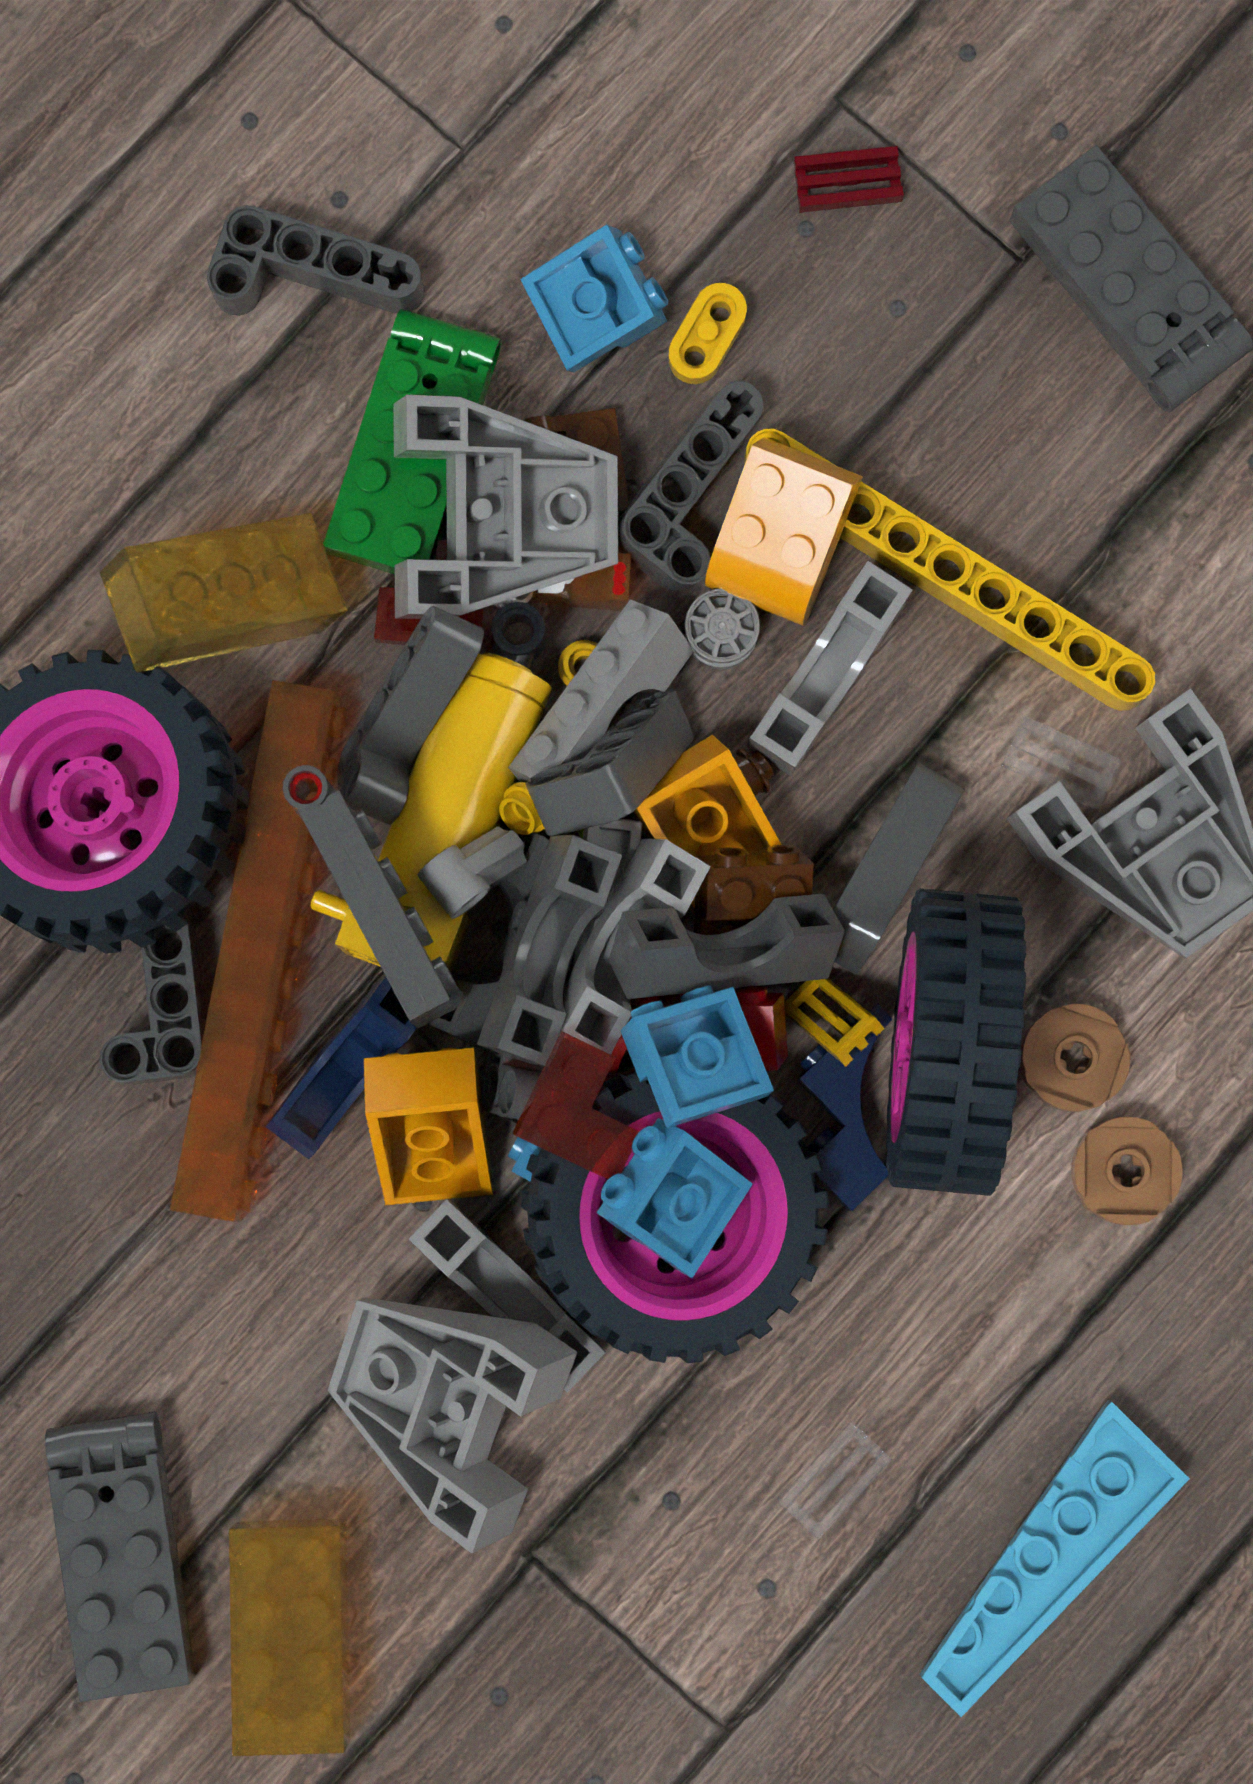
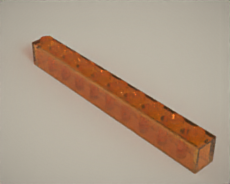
(255, 961)

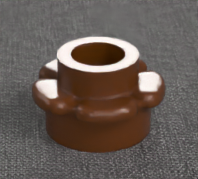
(755, 770)

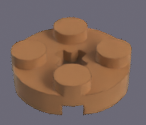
(1101, 1043)
(1147, 1148)

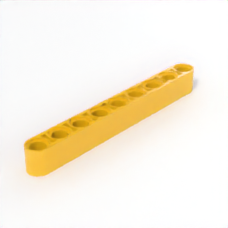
(977, 574)

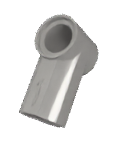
(467, 874)

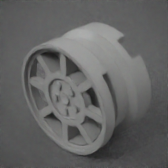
(721, 629)

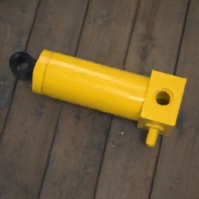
(459, 780)

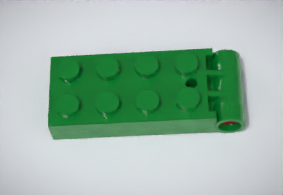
(399, 505)

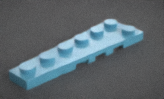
(1076, 1528)

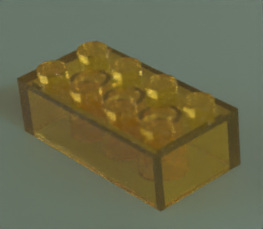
(222, 591)
(289, 1637)

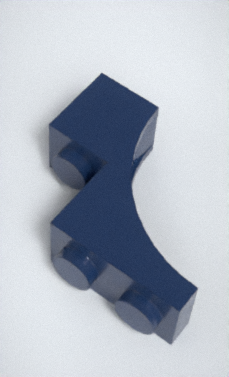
(337, 1071)
(847, 1157)

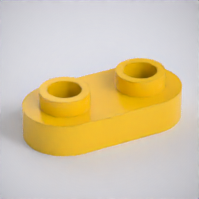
(705, 335)

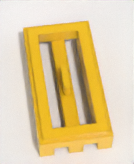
(851, 1037)

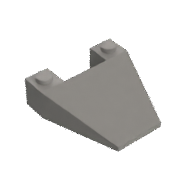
(519, 506)
(1170, 853)
(431, 1399)

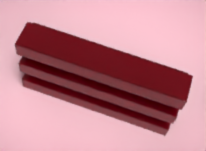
(844, 160)

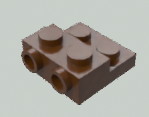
(746, 883)

